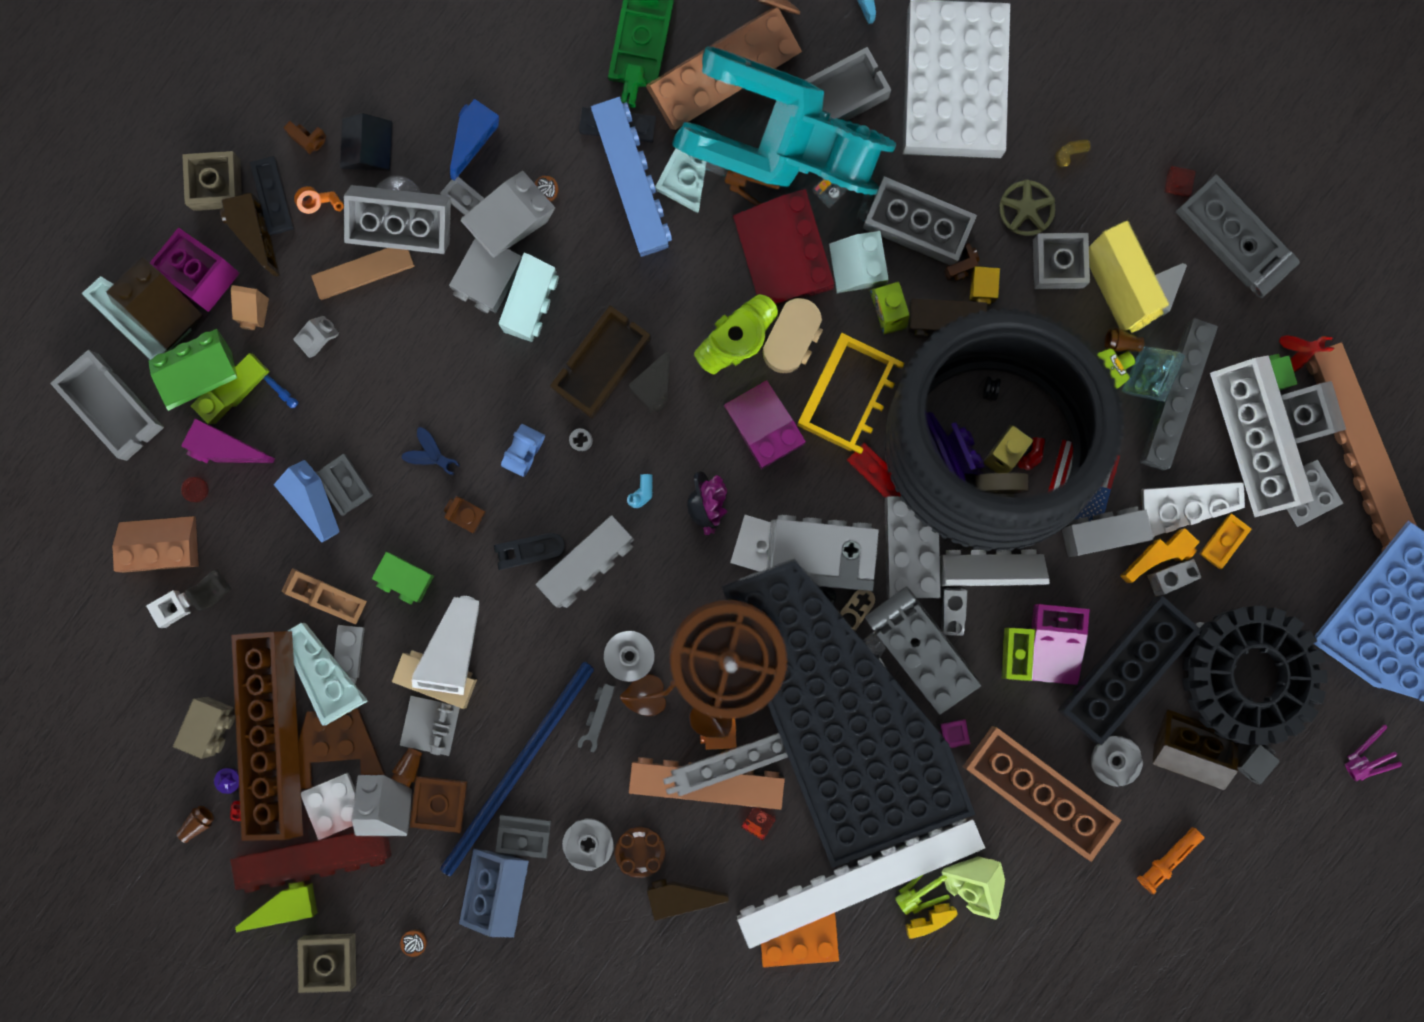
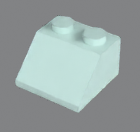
(859, 262)

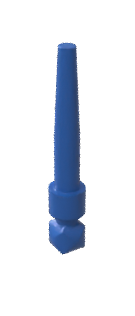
(283, 393)

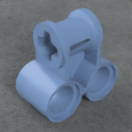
(523, 449)

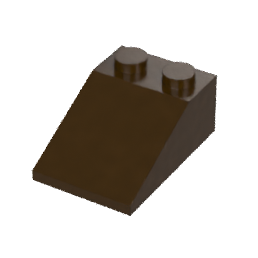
(247, 221)
(153, 303)

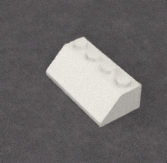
(993, 570)

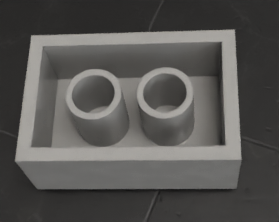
(1107, 531)

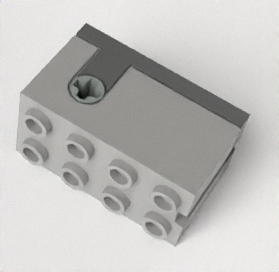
(821, 550)

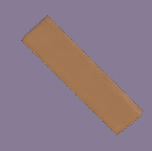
(361, 271)

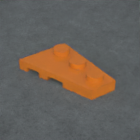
(805, 945)

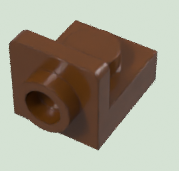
(300, 135)
(463, 514)

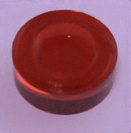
(194, 489)

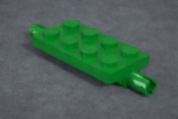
(639, 45)

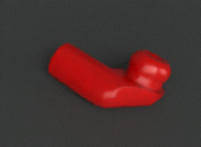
(1035, 456)

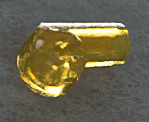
(1070, 148)

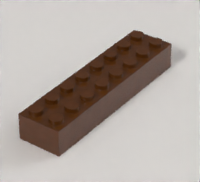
(267, 736)

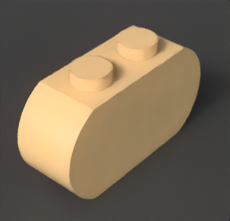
(792, 336)

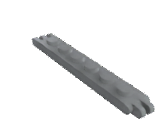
(726, 765)

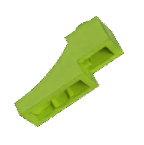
(217, 402)

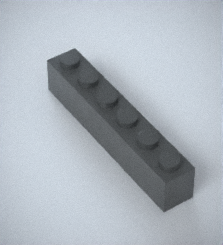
(1173, 413)

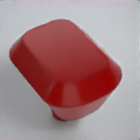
(235, 811)

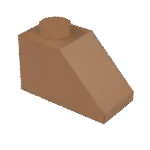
(248, 307)

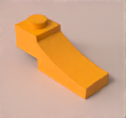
(1178, 547)

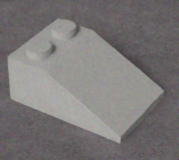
(508, 214)

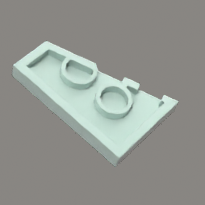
(683, 179)

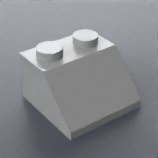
(381, 807)

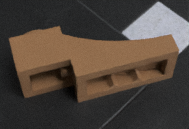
(323, 596)

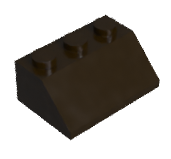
(1195, 751)

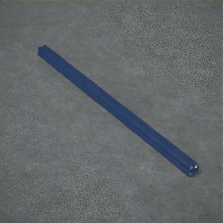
(517, 769)

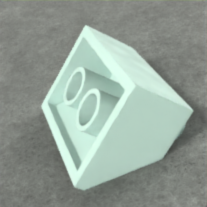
(528, 298)

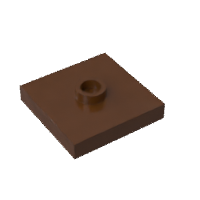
(438, 804)

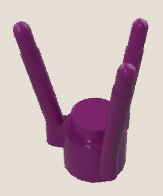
(1361, 768)

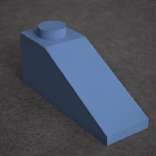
(308, 498)

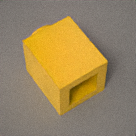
(984, 284)

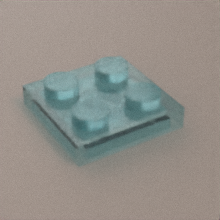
(1153, 373)

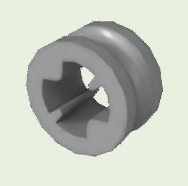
(575, 434)

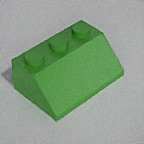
(192, 369)

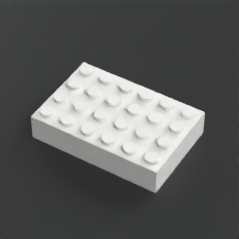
(956, 78)

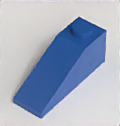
(473, 131)

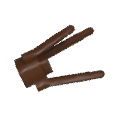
(737, 180)

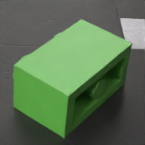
(403, 578)

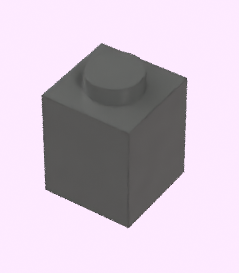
(1257, 763)

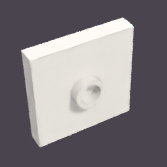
(752, 544)

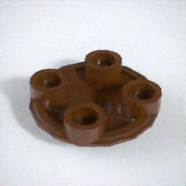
(639, 852)

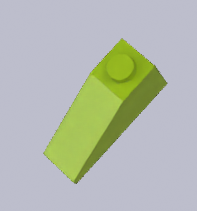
(289, 905)

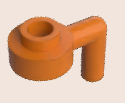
(315, 200)

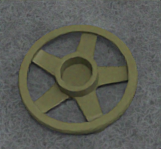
(1027, 207)

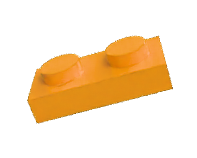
(1225, 541)

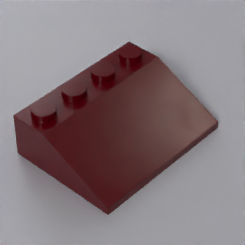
(784, 248)

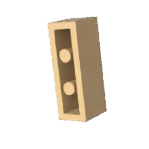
(404, 674)

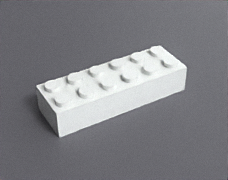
(1261, 436)

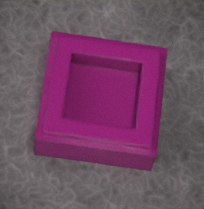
(955, 733)

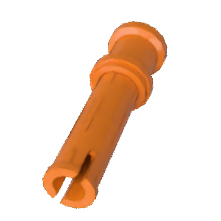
(1163, 868)

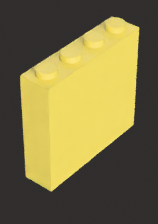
(1126, 278)

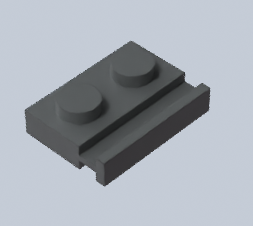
(344, 484)
(523, 836)

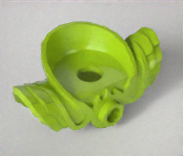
(753, 319)

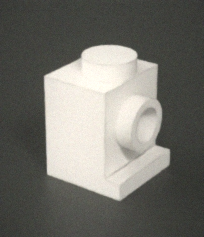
(161, 610)

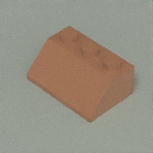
(155, 545)

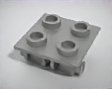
(1323, 494)
(429, 726)

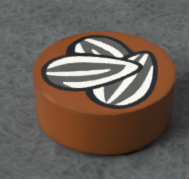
(548, 187)
(413, 943)

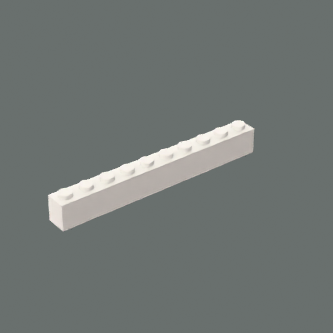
(858, 882)

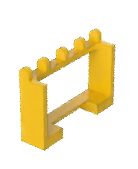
(843, 341)

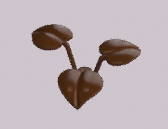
(647, 699)

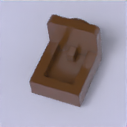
(961, 269)

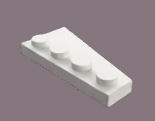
(1187, 505)

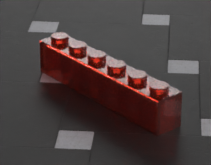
(308, 858)

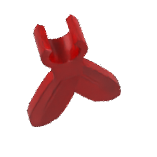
(1305, 349)

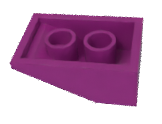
(194, 269)
(764, 424)
(210, 443)

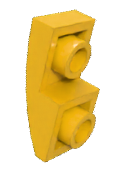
(938, 916)

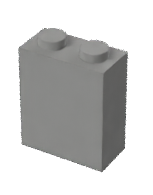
(485, 277)

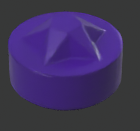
(227, 780)

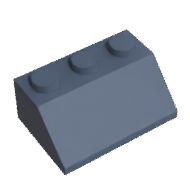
(493, 893)

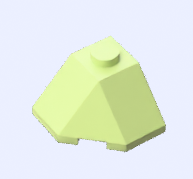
(978, 883)

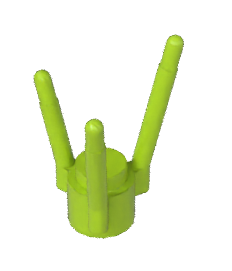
(910, 899)

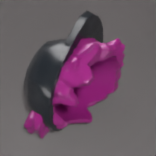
(707, 501)

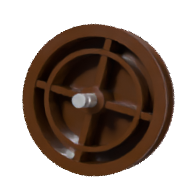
(728, 659)

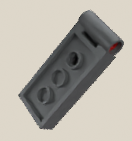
(1227, 225)
(932, 659)

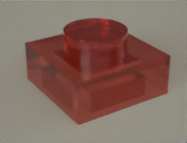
(1180, 181)

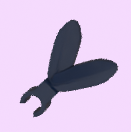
(431, 454)

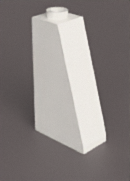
(449, 651)

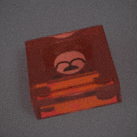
(758, 823)

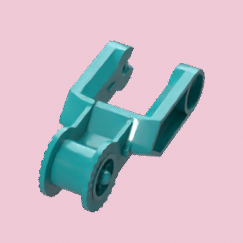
(797, 134)

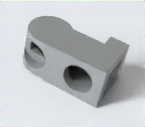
(1174, 577)
(953, 611)

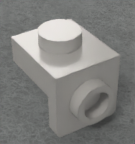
(315, 335)

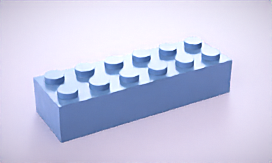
(630, 177)

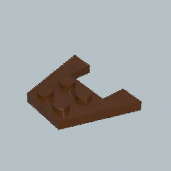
(339, 740)

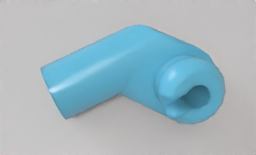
(643, 494)

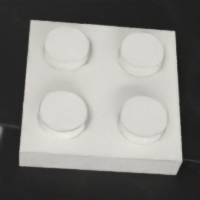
(330, 805)

